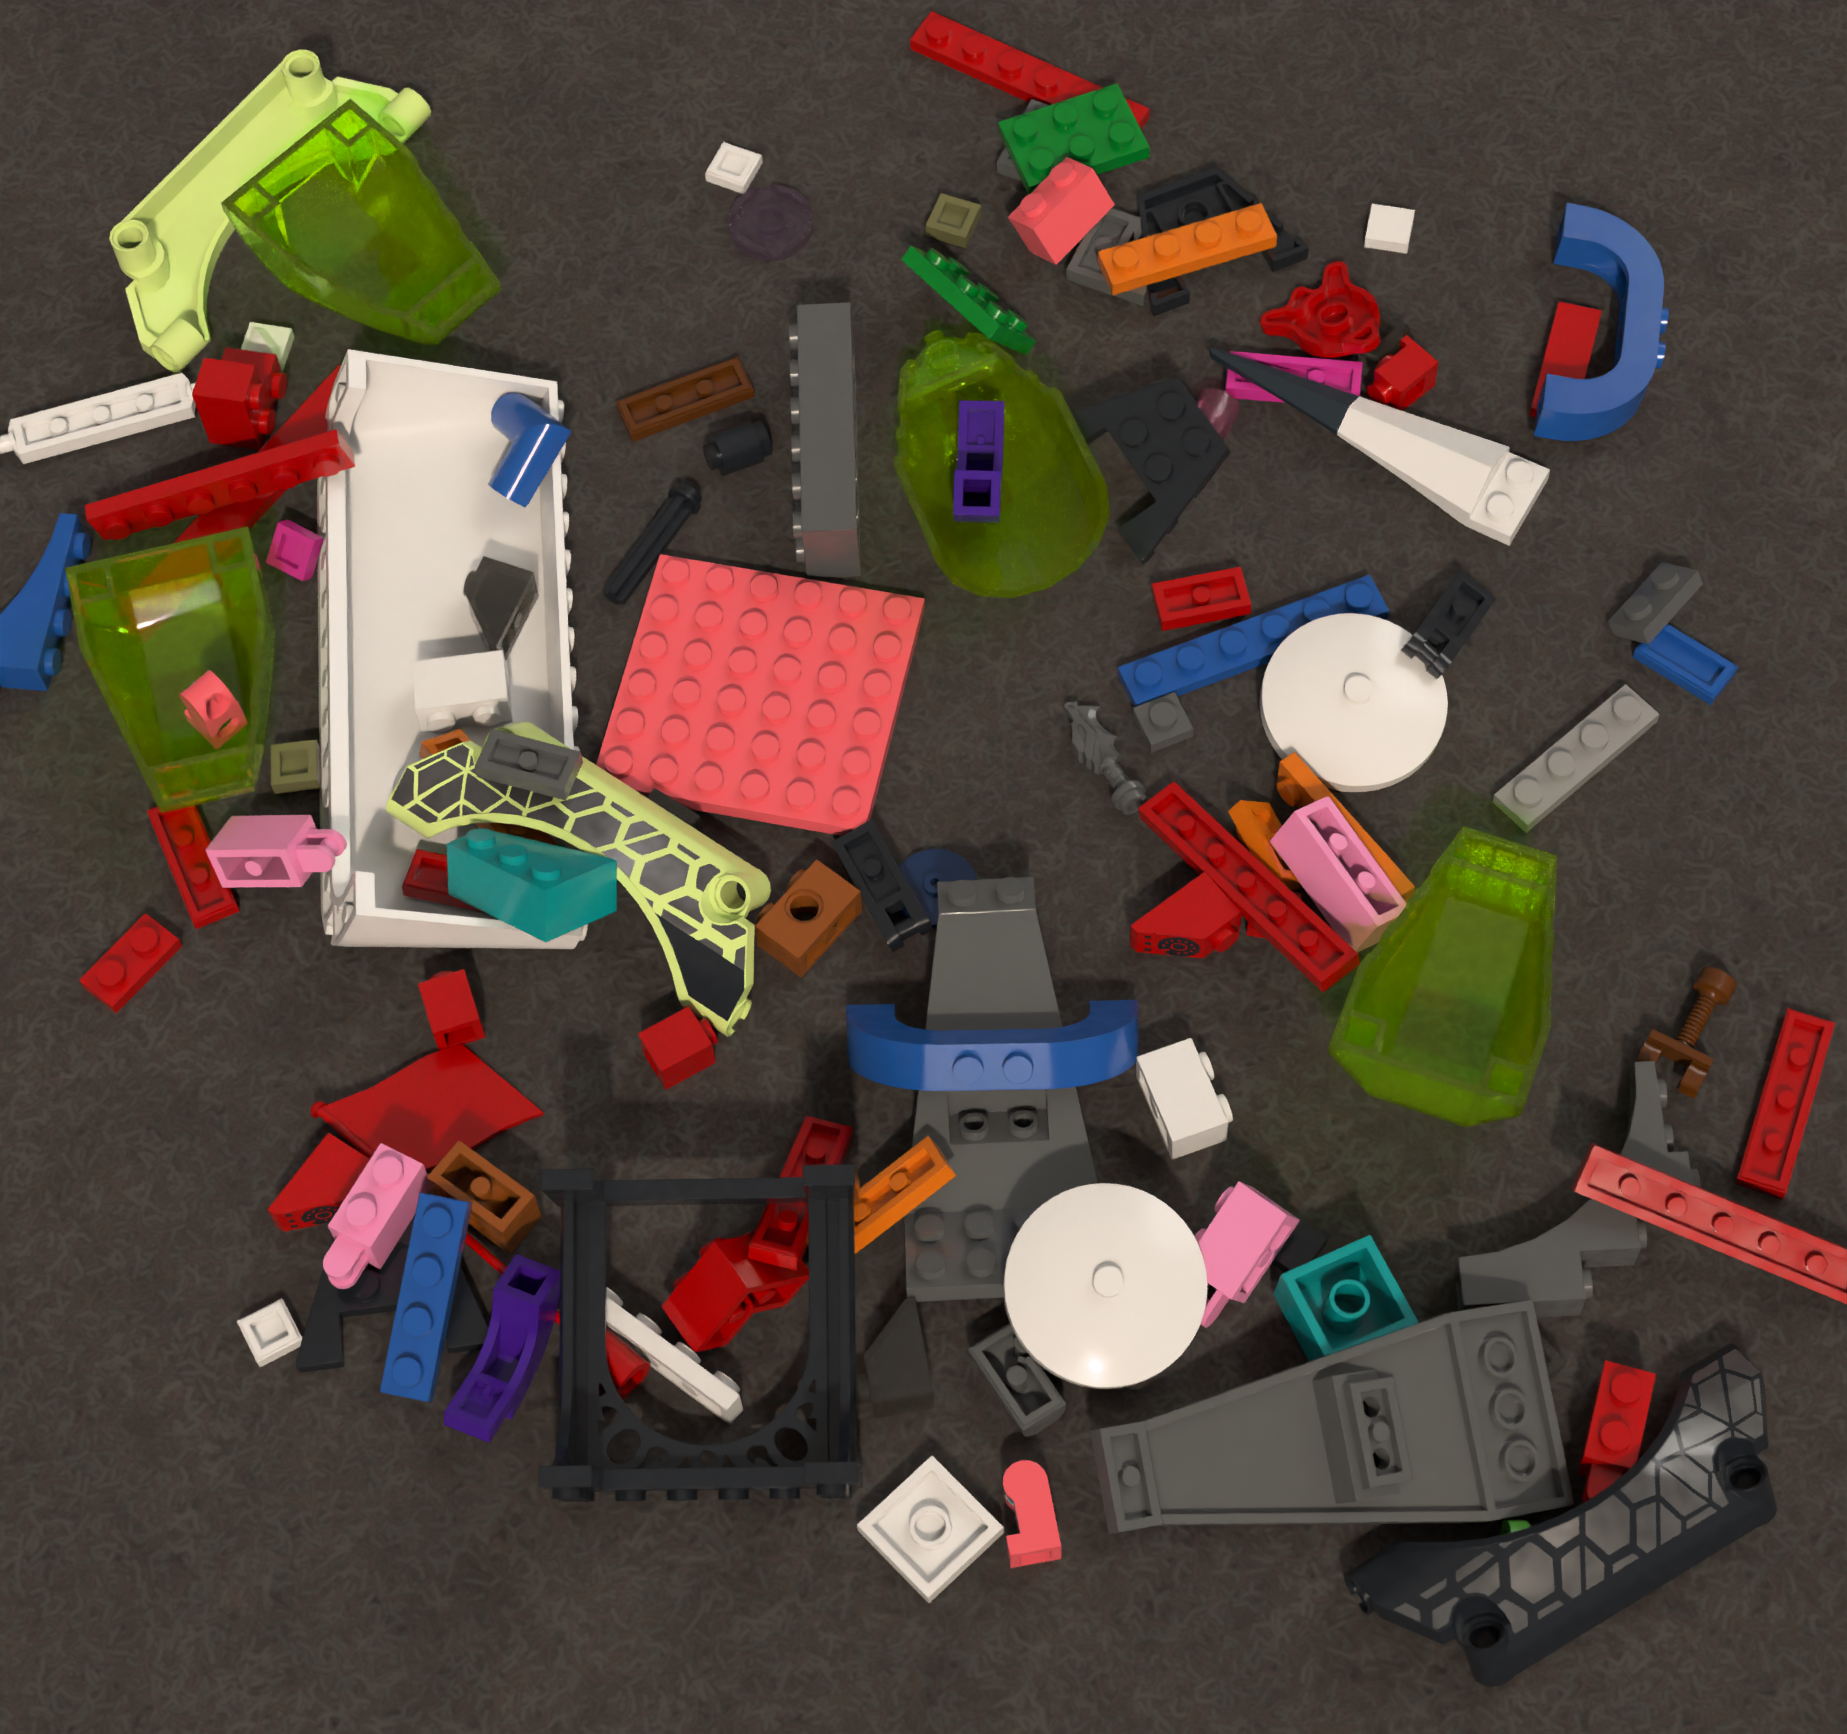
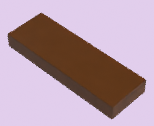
(685, 399)

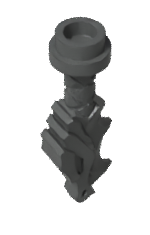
(1096, 748)

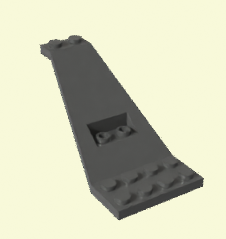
(1002, 1144)
(1452, 1415)

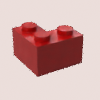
(239, 397)
(726, 1290)

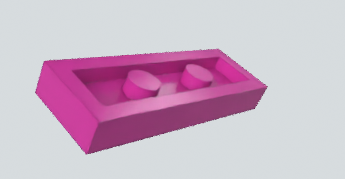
(1333, 373)

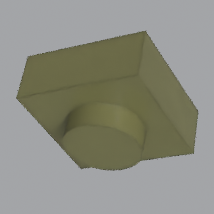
(953, 220)
(295, 766)

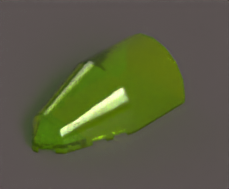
(1051, 483)

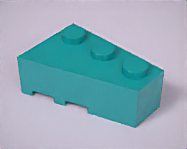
(531, 882)

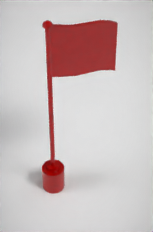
(426, 1113)

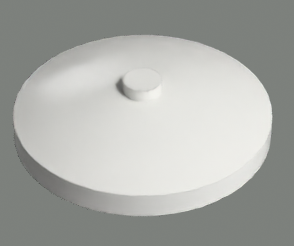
(1352, 702)
(1105, 1286)

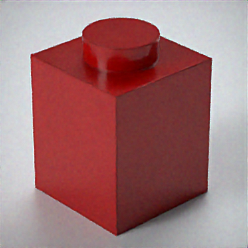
(451, 1009)
(678, 1047)

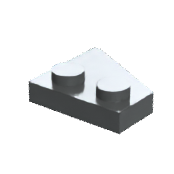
(1110, 231)

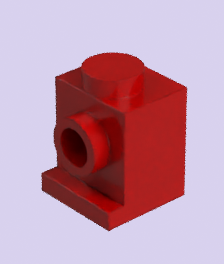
(1403, 377)

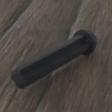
(682, 503)

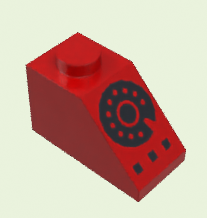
(1189, 922)
(318, 1186)

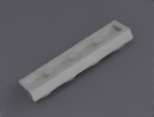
(1575, 758)

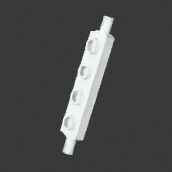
(100, 419)

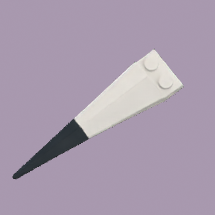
(1456, 470)

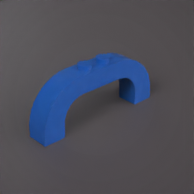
(1623, 258)
(993, 1059)

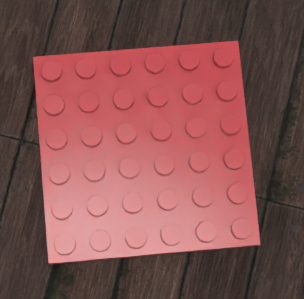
(762, 694)

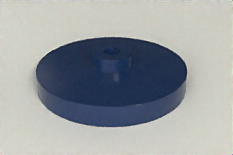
(926, 869)

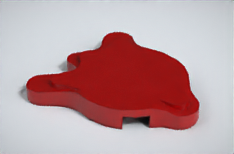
(1328, 320)

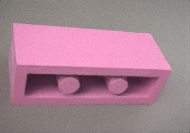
(1338, 873)

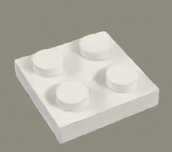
(930, 1529)

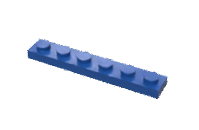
(1241, 644)

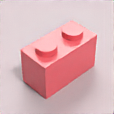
(1061, 210)

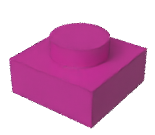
(294, 550)

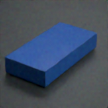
(1687, 663)

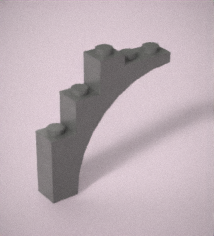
(1594, 1236)

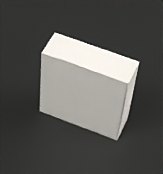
(733, 168)
(1389, 228)
(270, 1332)

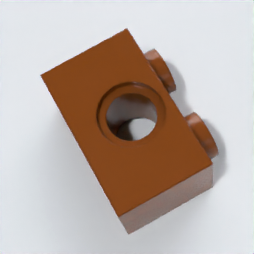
(799, 942)
(500, 1205)

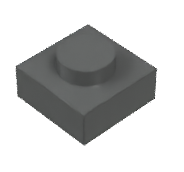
(1163, 722)

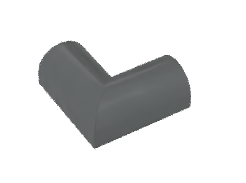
(1018, 1381)

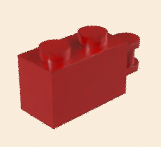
(1614, 1426)

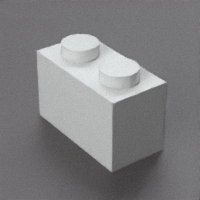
(461, 691)
(1183, 1098)

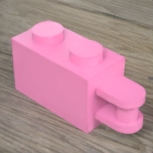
(272, 851)
(374, 1215)
(1241, 1244)

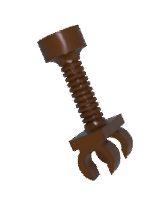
(1713, 988)

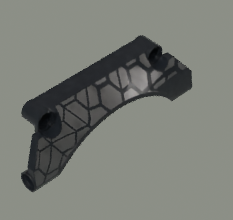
(1549, 1583)

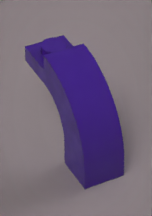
(979, 462)
(512, 1351)

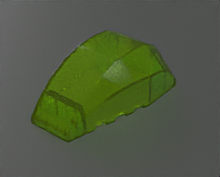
(362, 231)
(155, 627)
(1458, 987)

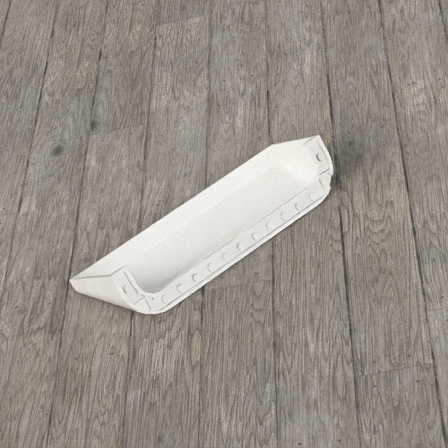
(391, 593)

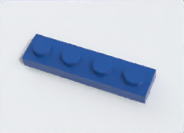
(426, 1297)

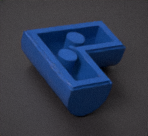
(534, 446)

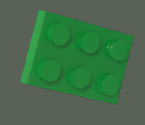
(1086, 128)
(971, 300)

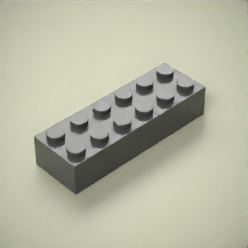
(825, 441)

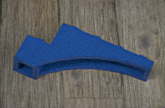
(40, 612)

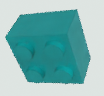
(1342, 1299)

